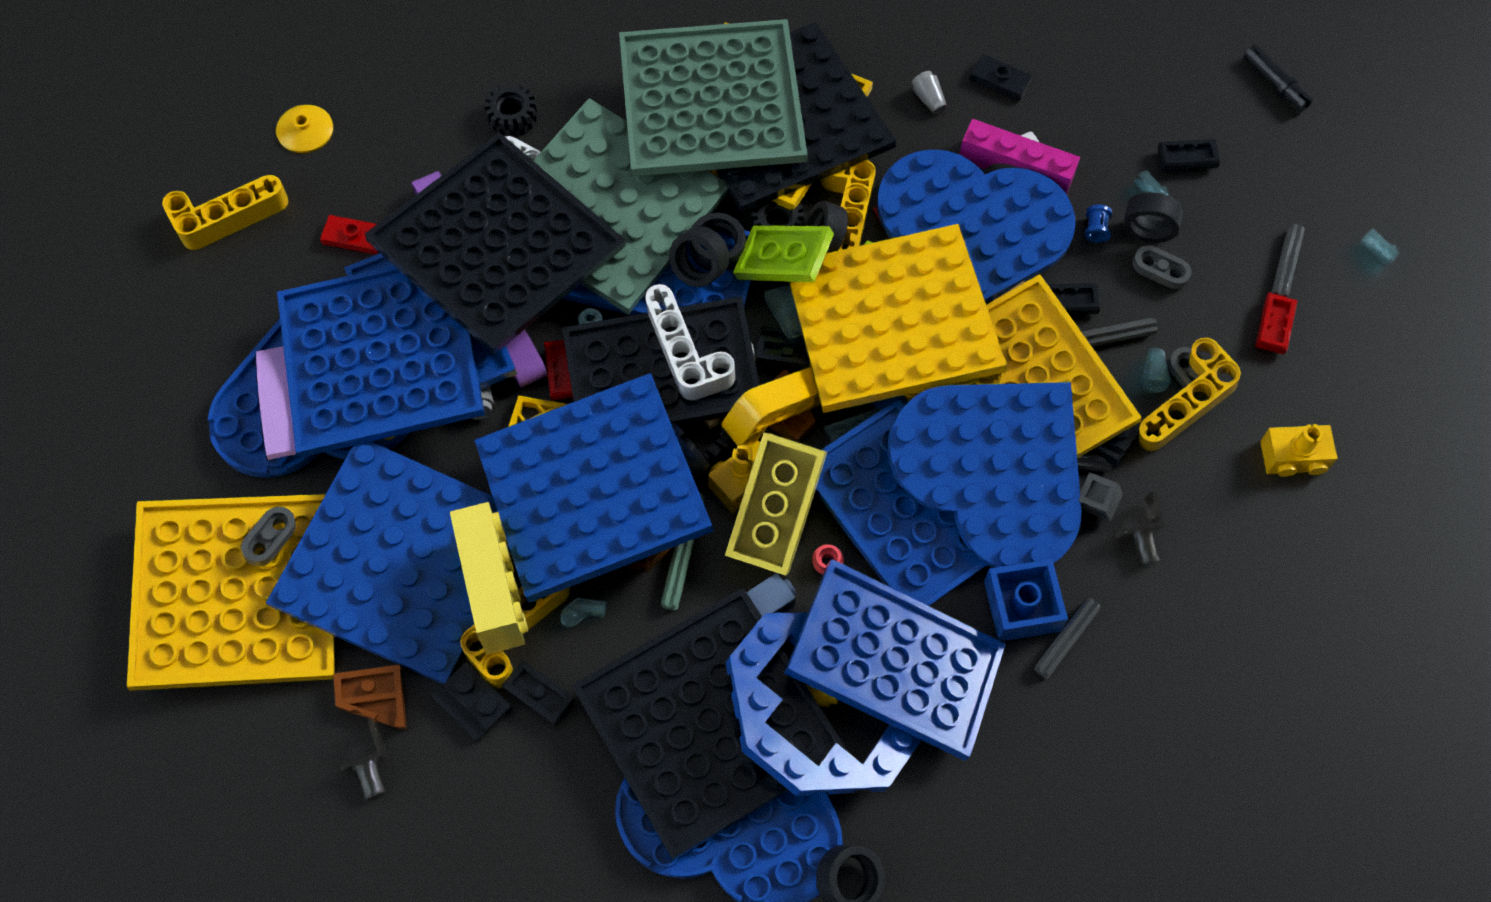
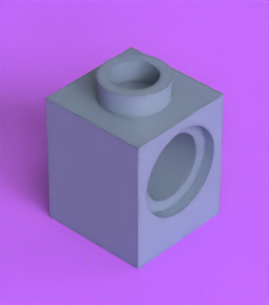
(773, 595)

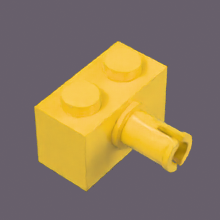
(1298, 450)
(731, 477)

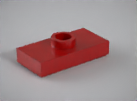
(347, 234)
(1276, 323)
(557, 370)

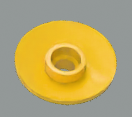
(308, 136)

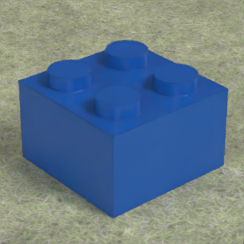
(1025, 600)

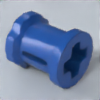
(1098, 223)

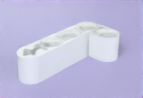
(680, 341)

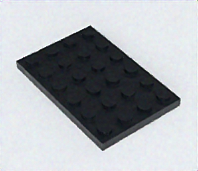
(627, 348)

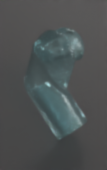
(580, 609)

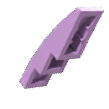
(275, 403)

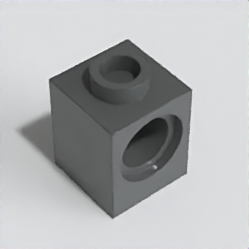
(1100, 496)

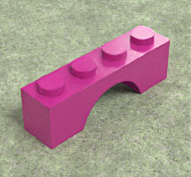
(991, 145)

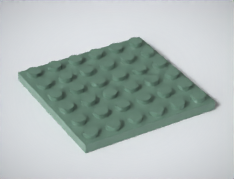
(711, 98)
(648, 210)

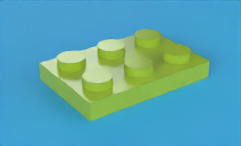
(784, 253)

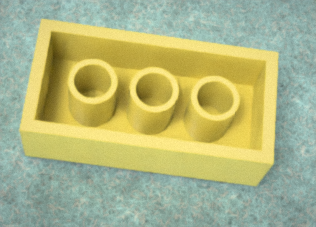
(776, 503)
(489, 578)

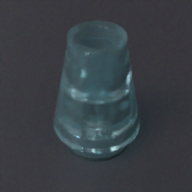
(1155, 372)

